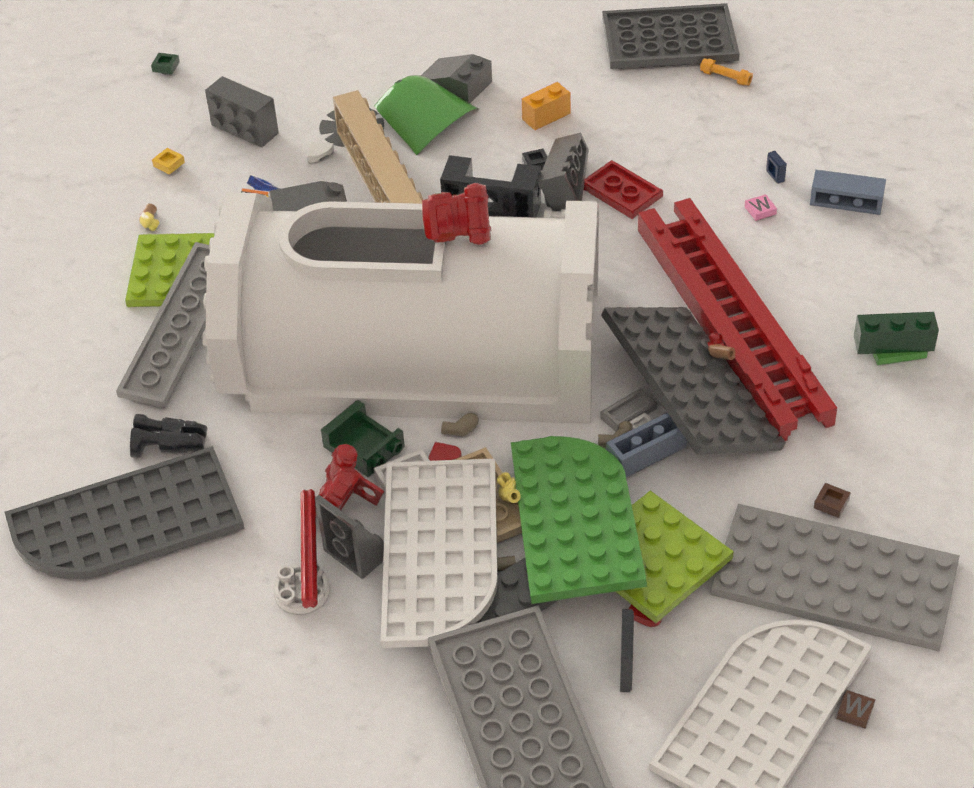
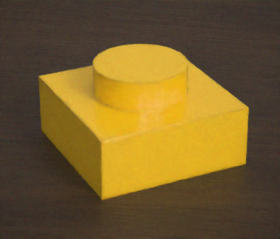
(168, 161)

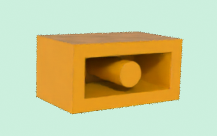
(546, 105)

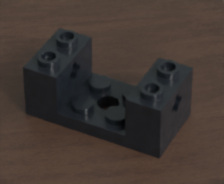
(509, 198)

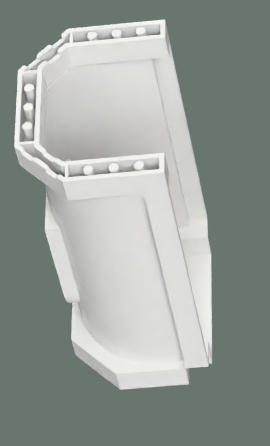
(372, 311)

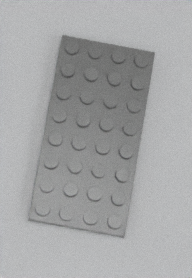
(838, 576)
(516, 705)

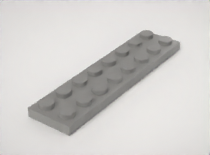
(170, 337)

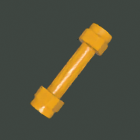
(743, 77)

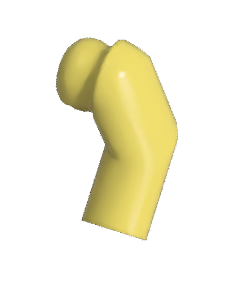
(507, 489)

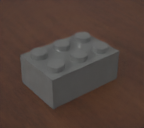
(242, 111)

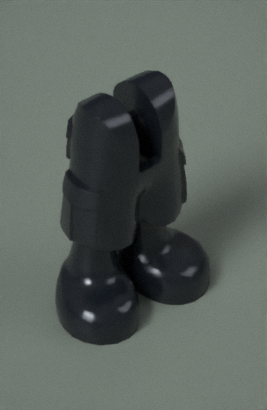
(174, 435)

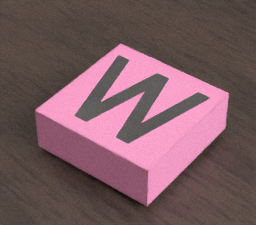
(760, 207)

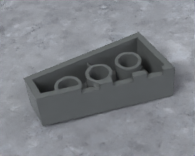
(564, 171)

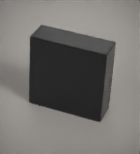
(535, 157)

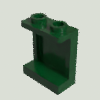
(371, 440)

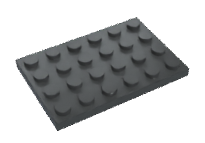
(669, 36)

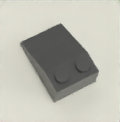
(461, 75)
(303, 195)
(348, 540)

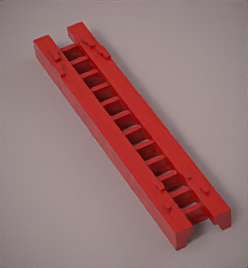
(706, 273)

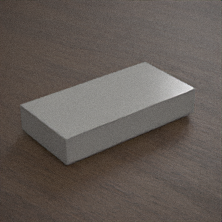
(628, 408)

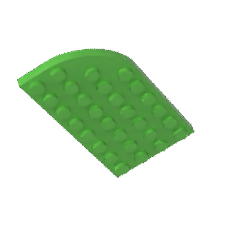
(575, 519)

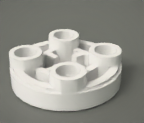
(288, 589)

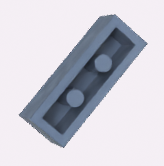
(847, 192)
(647, 444)

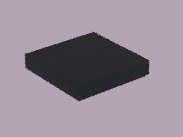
(627, 636)

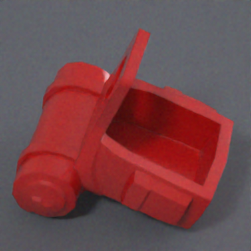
(458, 215)
(344, 480)

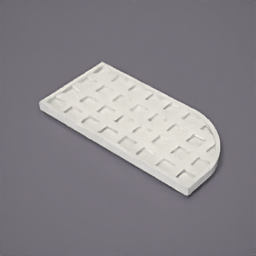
(437, 548)
(762, 707)

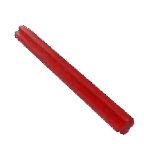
(308, 549)

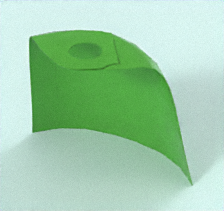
(420, 109)

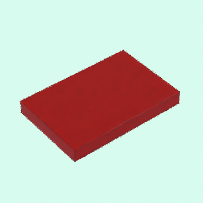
(622, 189)

